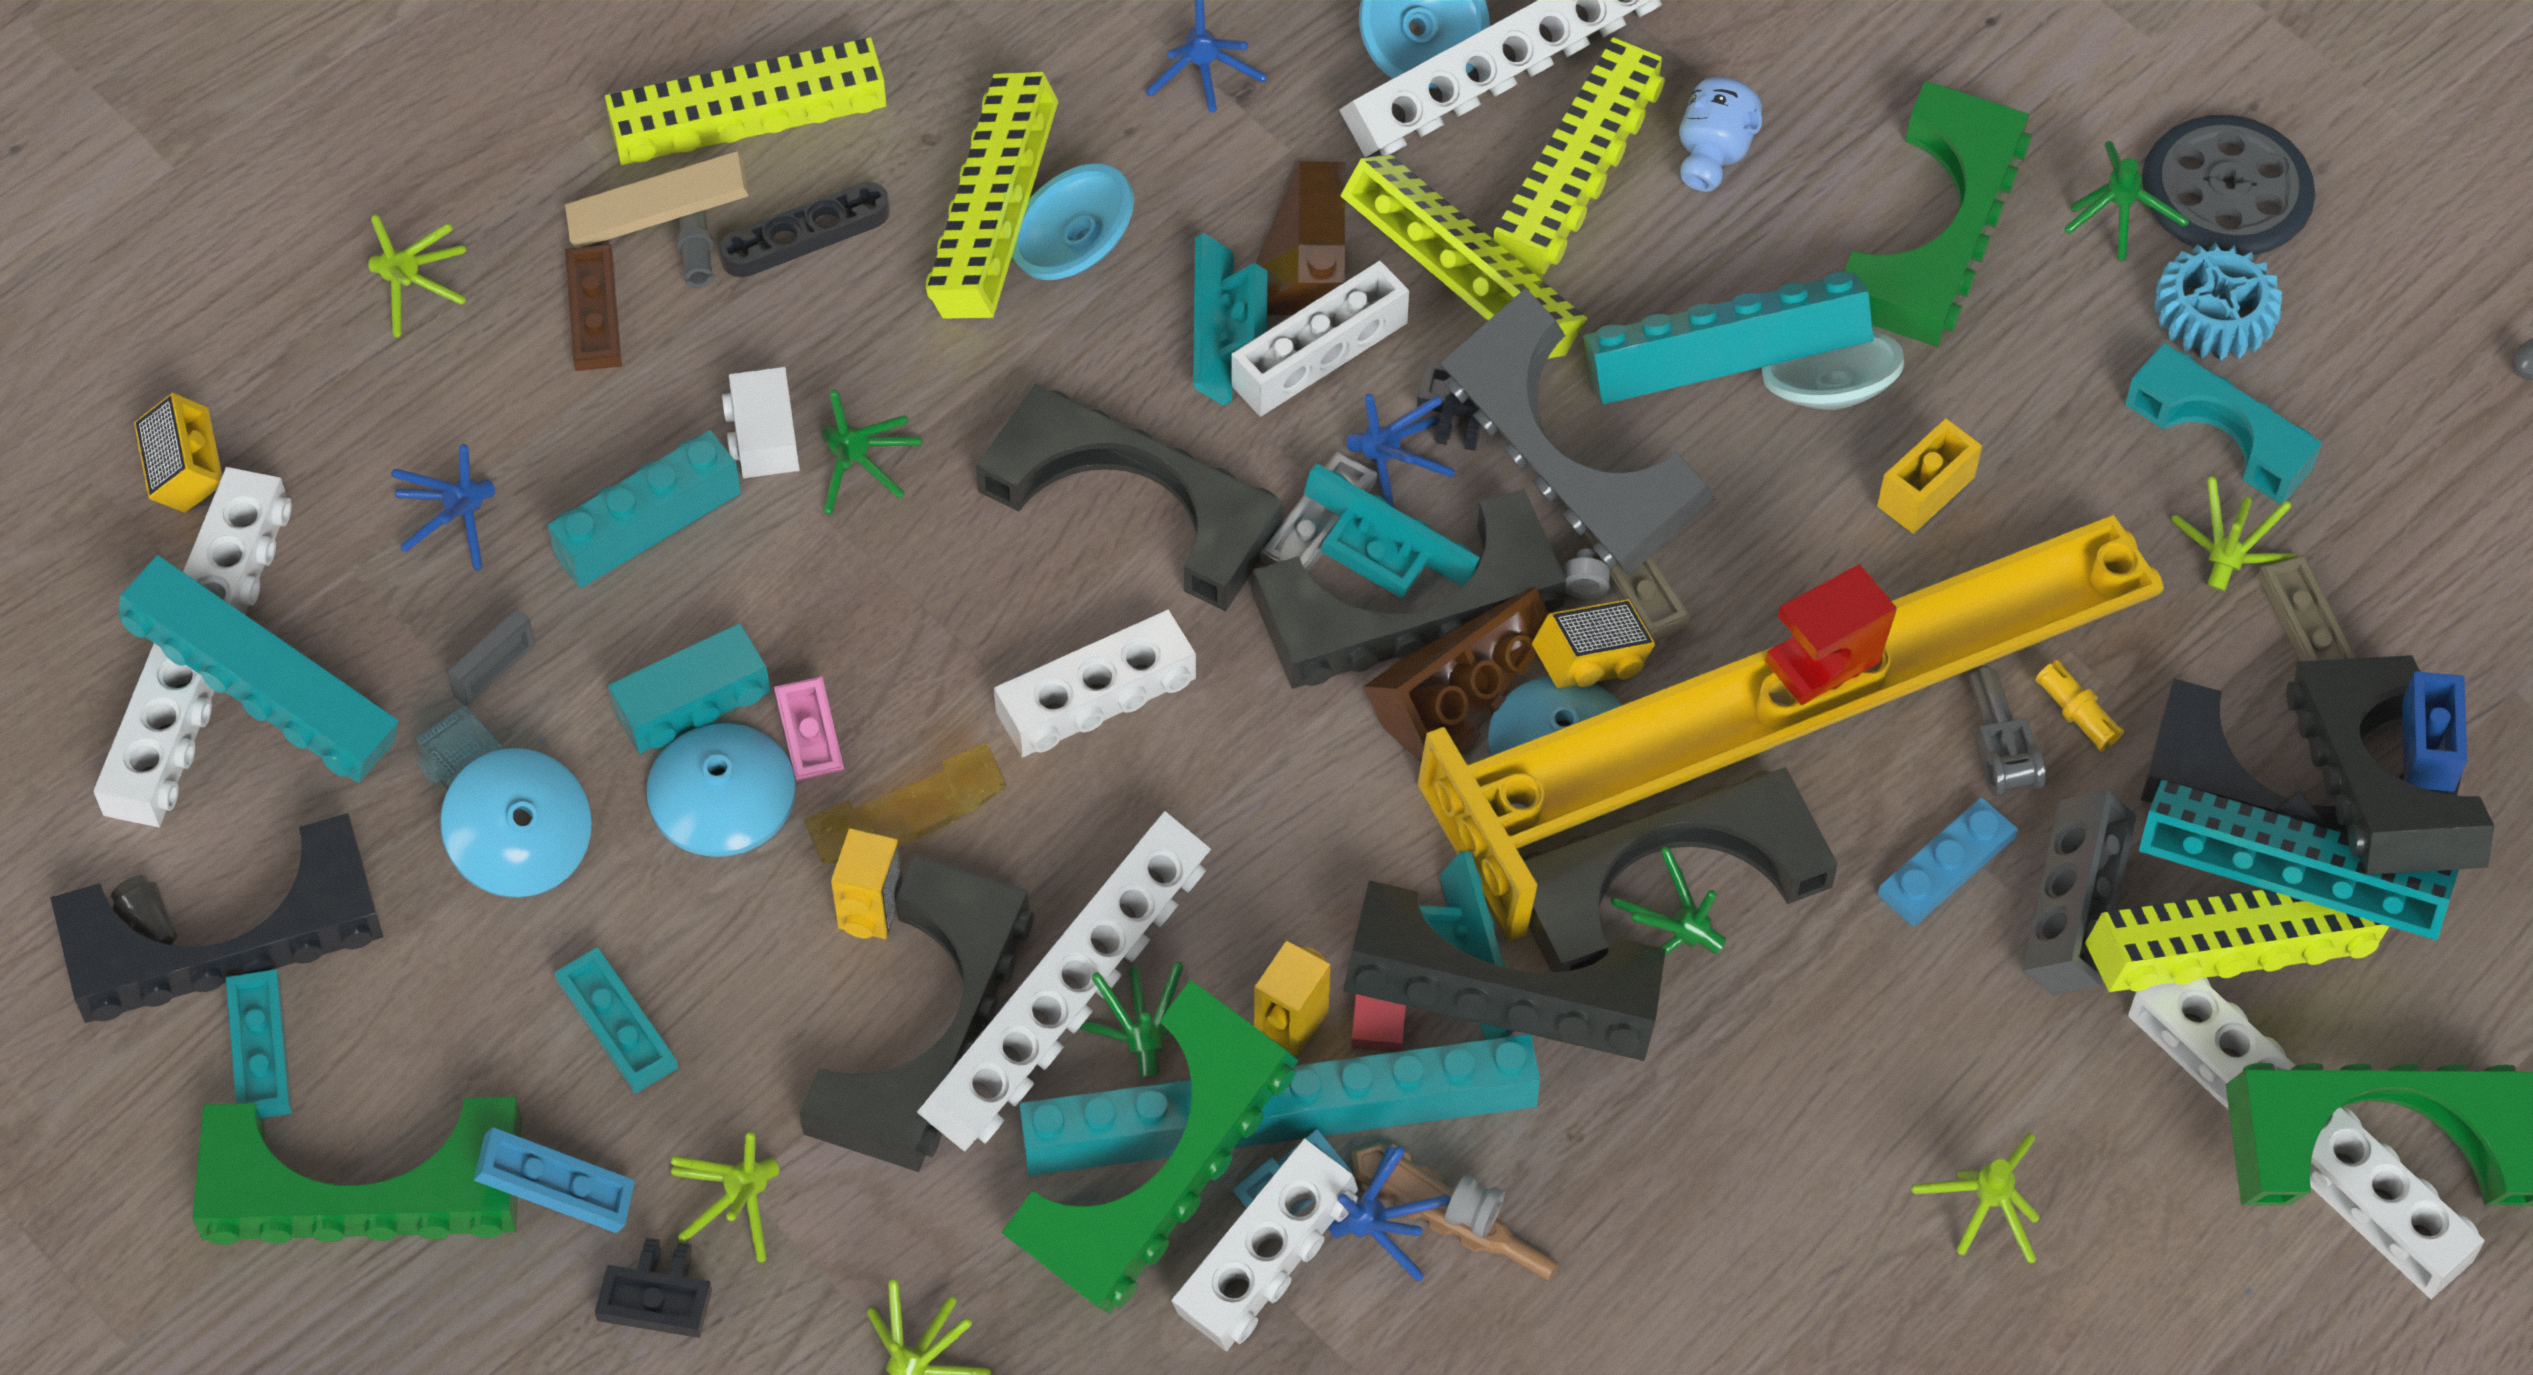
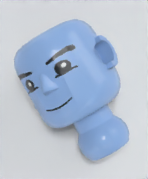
(1717, 129)

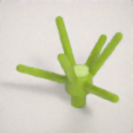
(402, 267)
(2229, 553)
(741, 1183)
(1994, 1188)
(915, 1361)

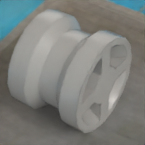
(1474, 1206)

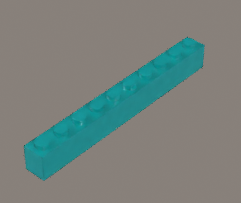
(1322, 1096)

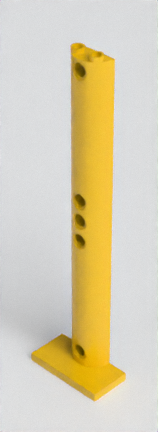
(1734, 710)

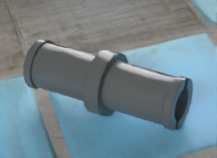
(695, 245)

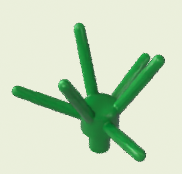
(2122, 190)
(852, 445)
(1688, 923)
(1144, 1035)

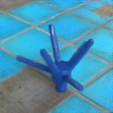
(1202, 49)
(1383, 442)
(458, 499)
(1371, 1216)

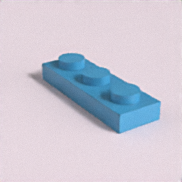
(1947, 862)
(554, 1180)

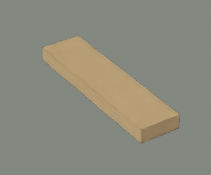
(656, 200)

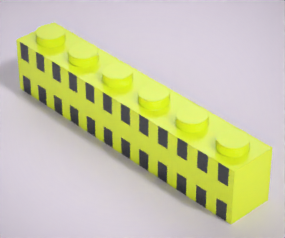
(746, 101)
(1579, 155)
(992, 196)
(1451, 244)
(2222, 938)

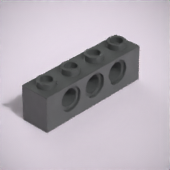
(2077, 885)

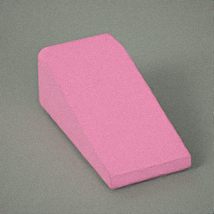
(808, 728)

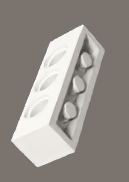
(1320, 338)
(1108, 662)
(1303, 1175)

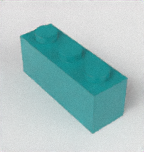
(689, 689)

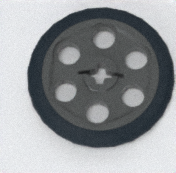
(2260, 146)

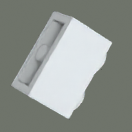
(762, 422)

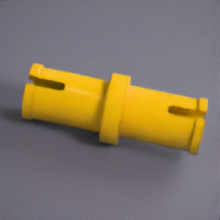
(2079, 705)

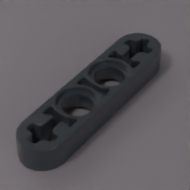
(801, 223)

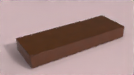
(593, 307)

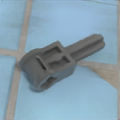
(2004, 743)

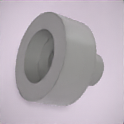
(1586, 576)

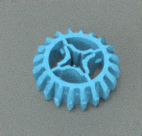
(2211, 314)

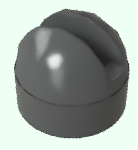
(2524, 360)

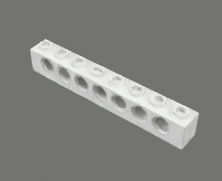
(1371, 114)
(122, 786)
(954, 1104)
(2348, 1188)

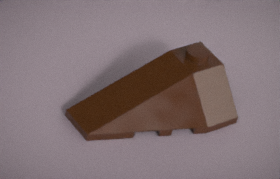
(1306, 239)
(1458, 675)

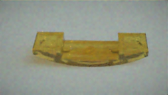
(914, 810)

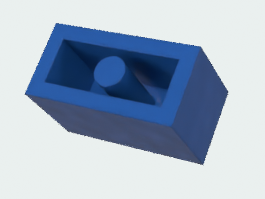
(2434, 731)

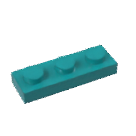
(616, 1020)
(259, 1042)

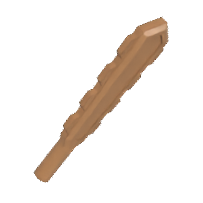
(1415, 1183)

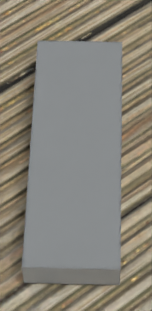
(1310, 522)

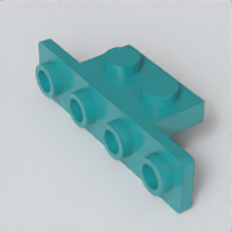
(1227, 315)
(1382, 540)
(1466, 919)

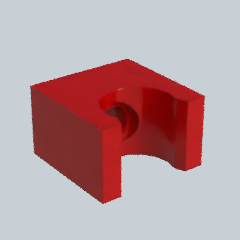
(1836, 634)

